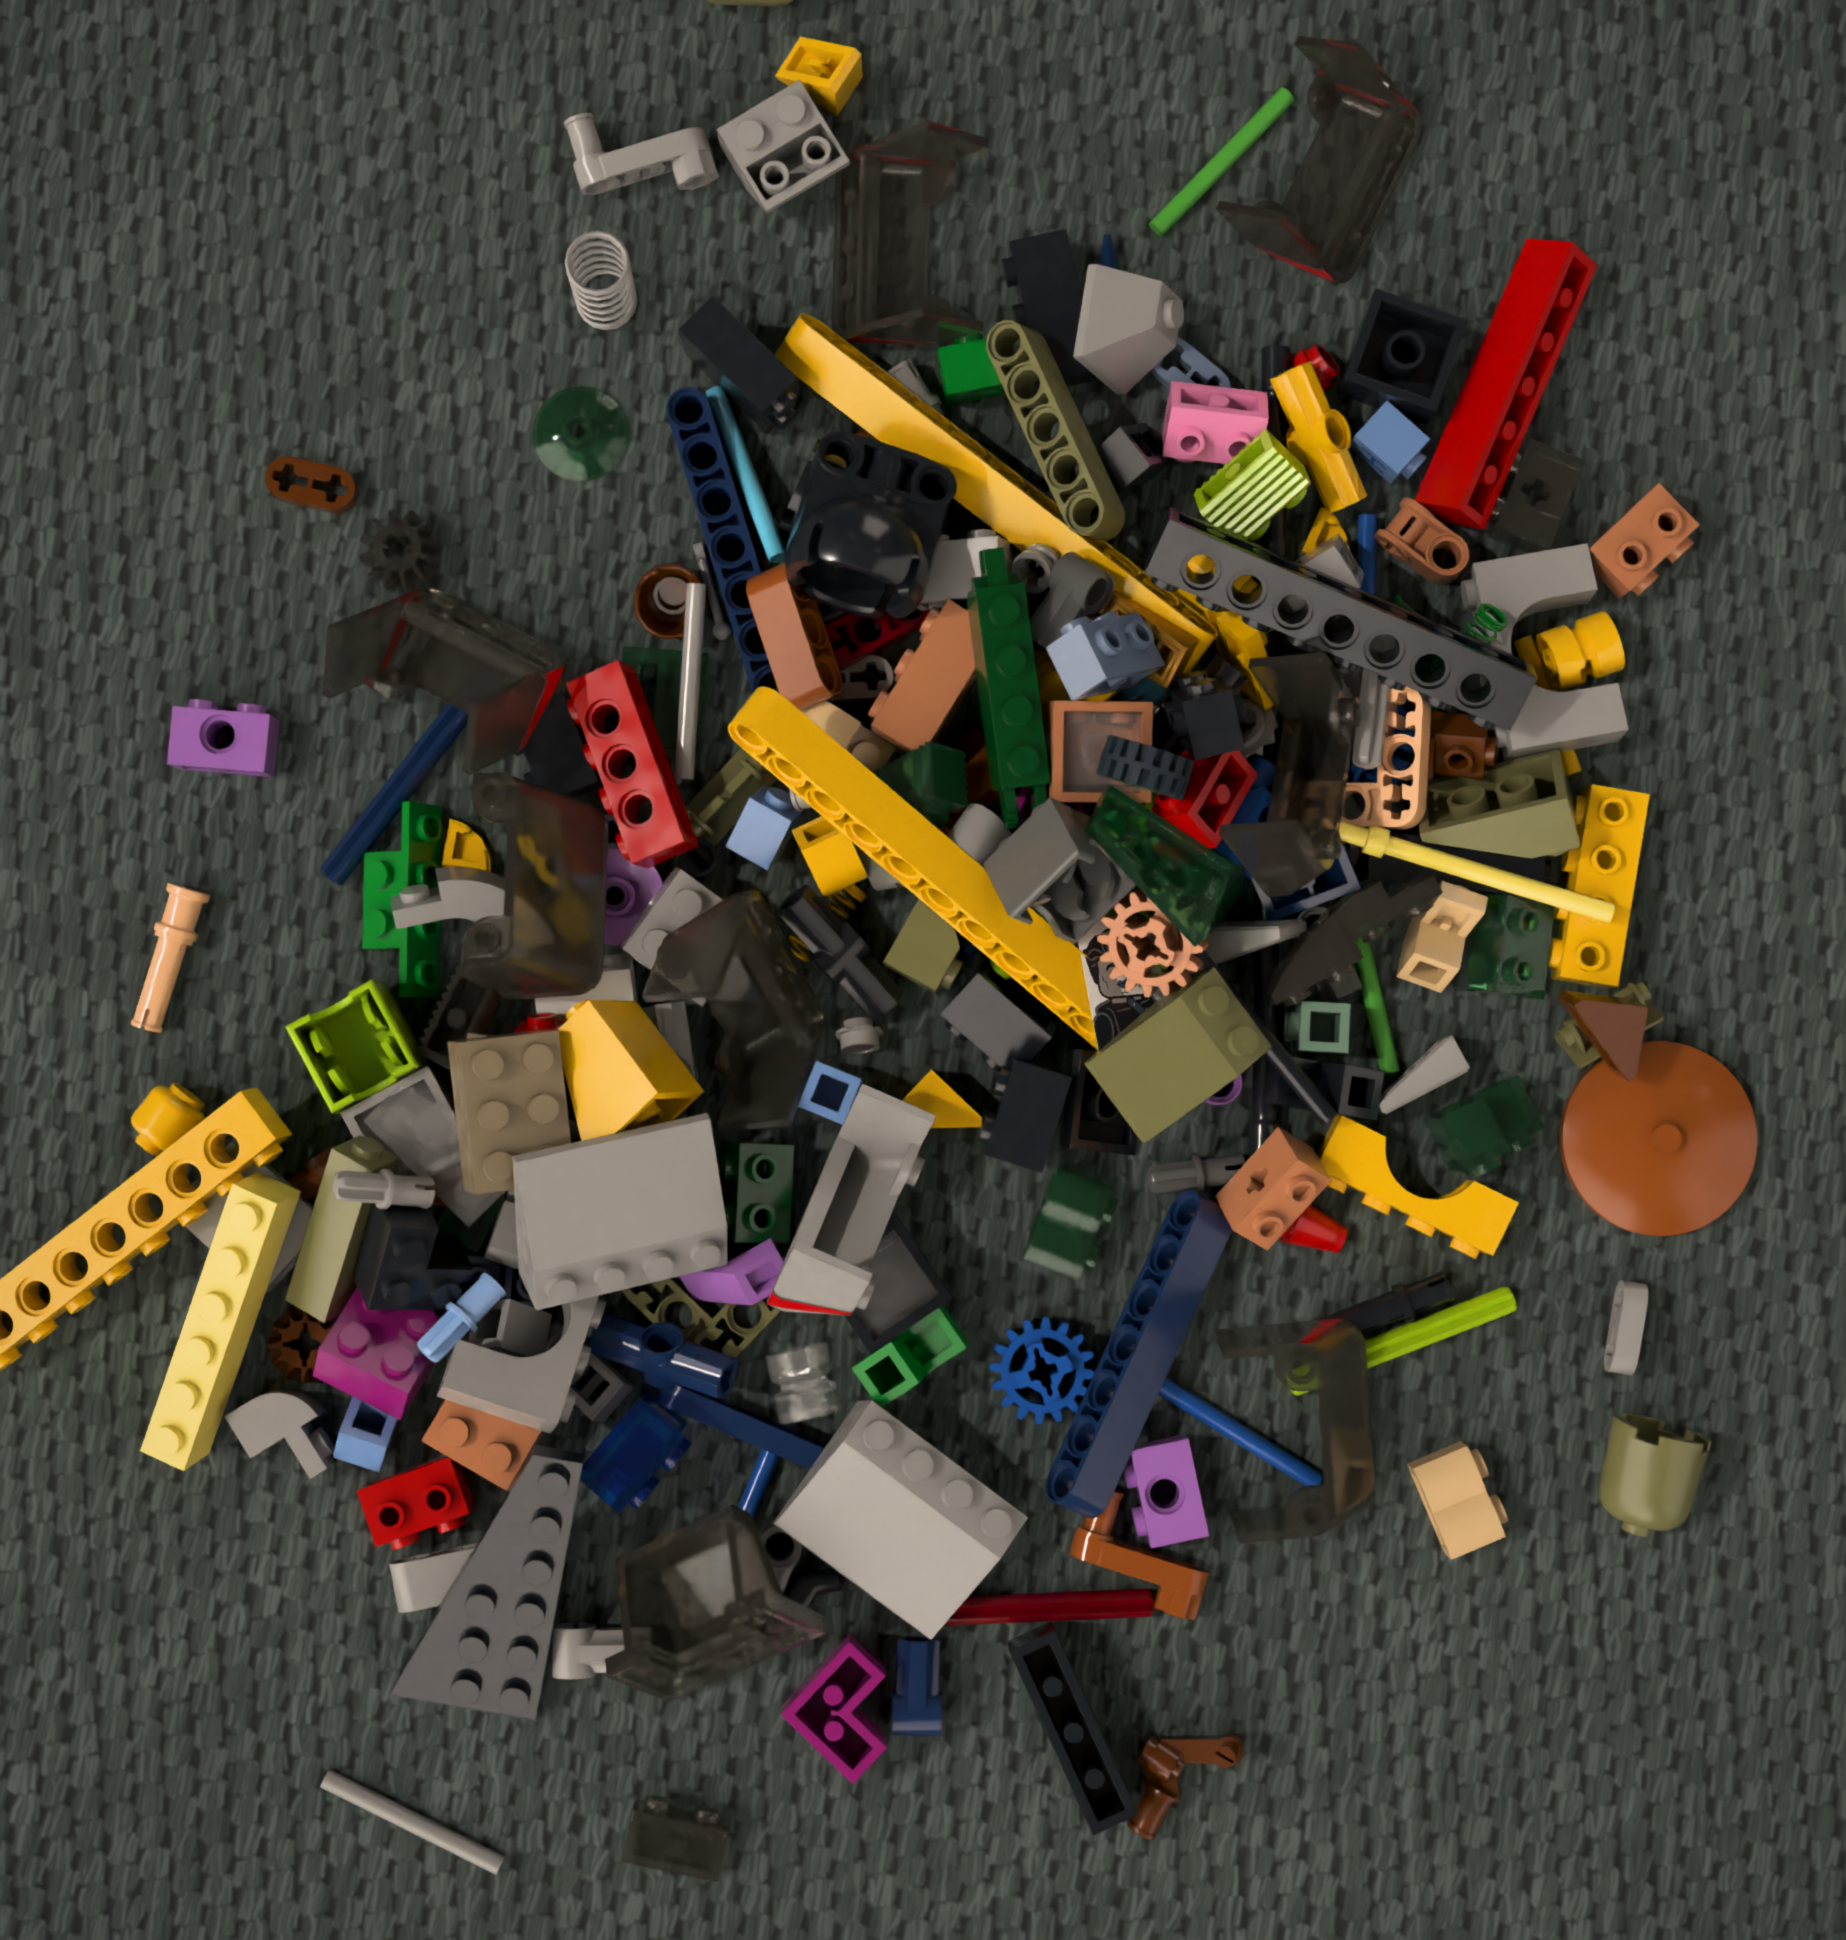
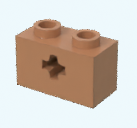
(1273, 1188)

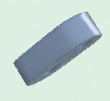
(1195, 364)

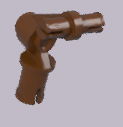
(1164, 1764)

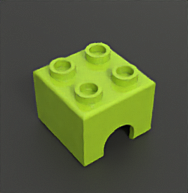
(357, 1046)

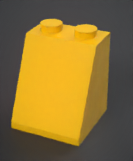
(621, 1069)

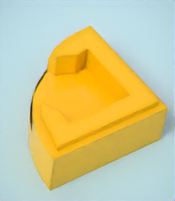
(1324, 527)
(465, 848)

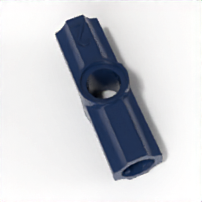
(664, 1355)

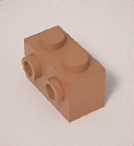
(1640, 541)

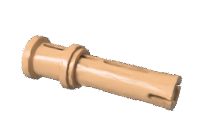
(174, 935)

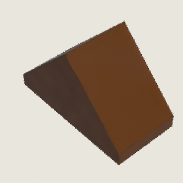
(1612, 1027)

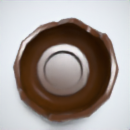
(662, 599)

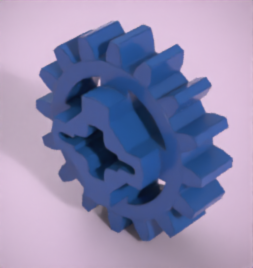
(1020, 1378)

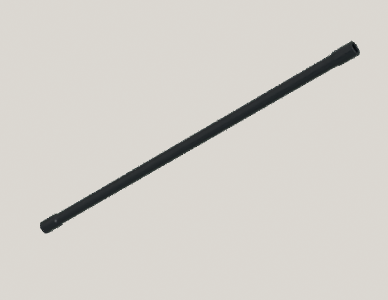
(1264, 1122)

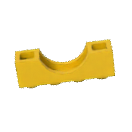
(1469, 1214)

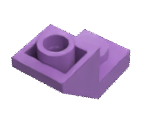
(741, 1281)

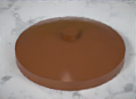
(1662, 1147)

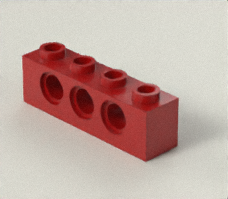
(669, 827)

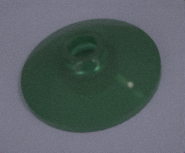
(587, 456)

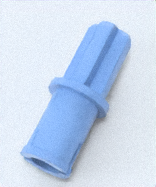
(461, 1318)

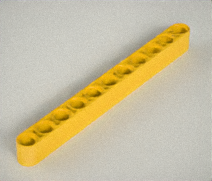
(983, 481)
(912, 852)

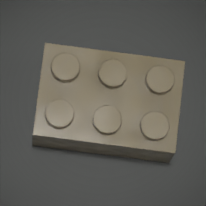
(506, 1103)

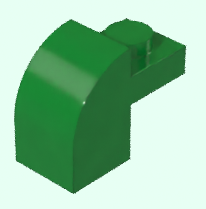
(910, 1356)

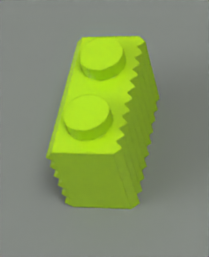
(1253, 488)

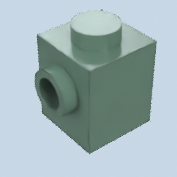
(1318, 1027)

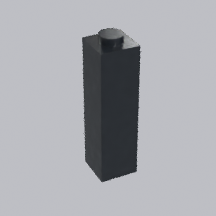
(1397, 871)

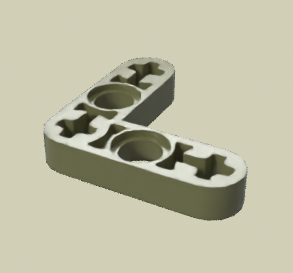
(702, 1322)

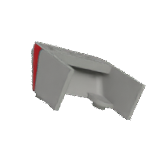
(851, 1207)

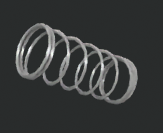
(583, 293)

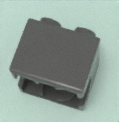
(1057, 872)

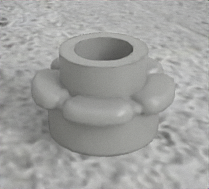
(859, 1036)

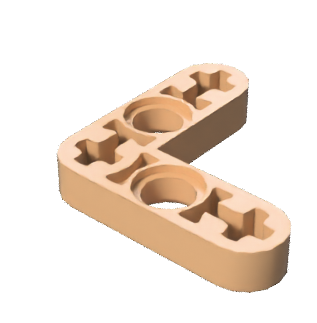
(1382, 794)

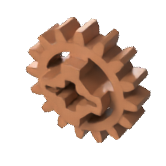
(1133, 935)

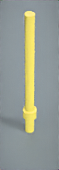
(1378, 841)

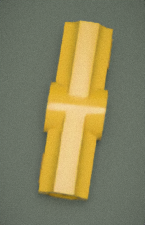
(1318, 437)

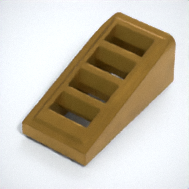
(1179, 641)

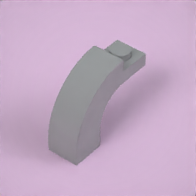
(460, 894)

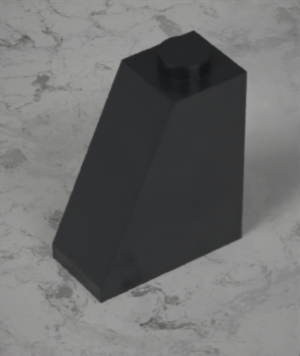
(1130, 458)

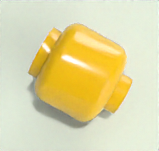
(166, 1117)

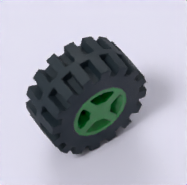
(1145, 767)

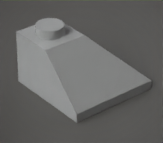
(1125, 326)

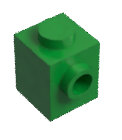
(967, 371)

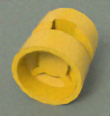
(1586, 649)

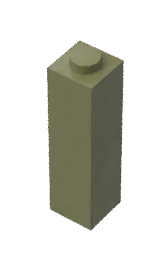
(328, 1254)

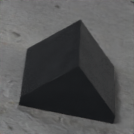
(1090, 1115)

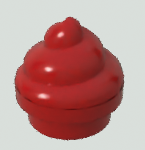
(1322, 362)

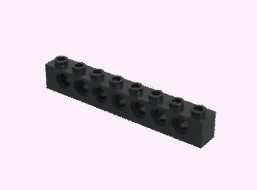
(1493, 704)

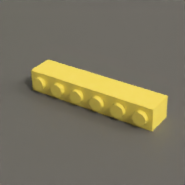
(220, 1320)

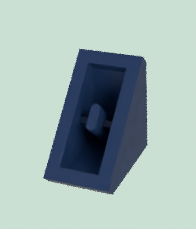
(1330, 885)

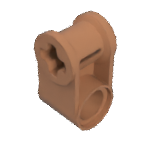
(1421, 540)

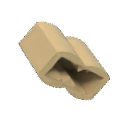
(1458, 1500)

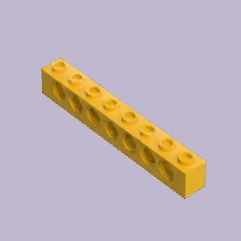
(259, 1137)

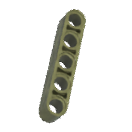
(1037, 418)

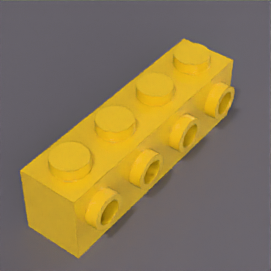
(1602, 868)

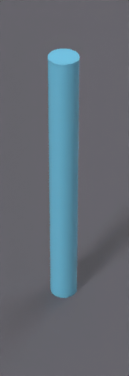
(746, 474)

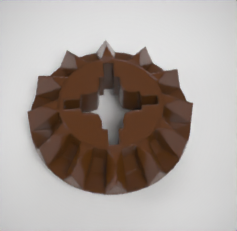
(290, 1359)

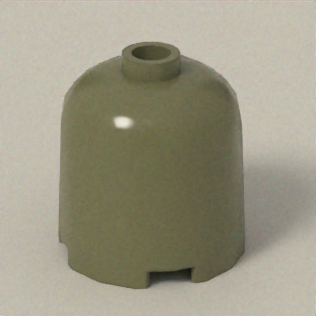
(1650, 1473)

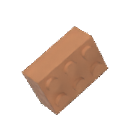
(928, 682)

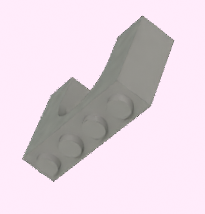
(1529, 586)
(522, 1388)

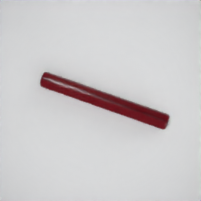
(1054, 1607)

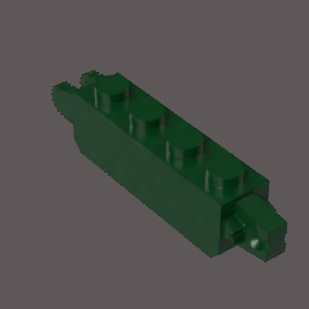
(1007, 684)

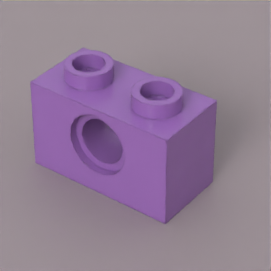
(194, 734)
(1181, 1517)

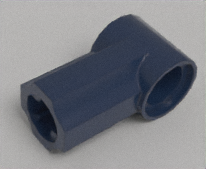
(917, 1697)

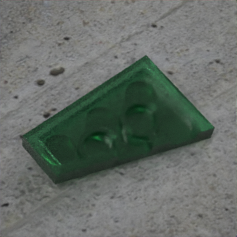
(1162, 861)

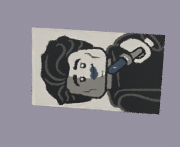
(1109, 1001)

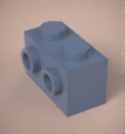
(1104, 654)

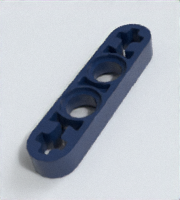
(742, 1425)

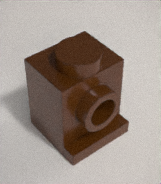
(1460, 746)

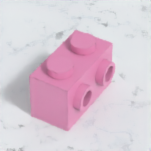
(1211, 421)

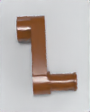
(1179, 1581)

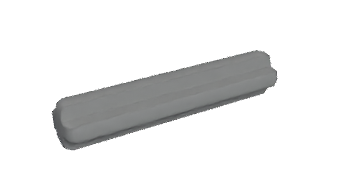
(1374, 705)

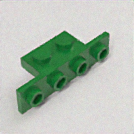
(384, 877)

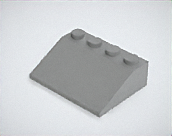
(619, 1211)
(899, 1518)

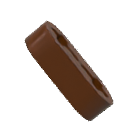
(310, 496)

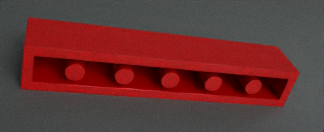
(1506, 382)

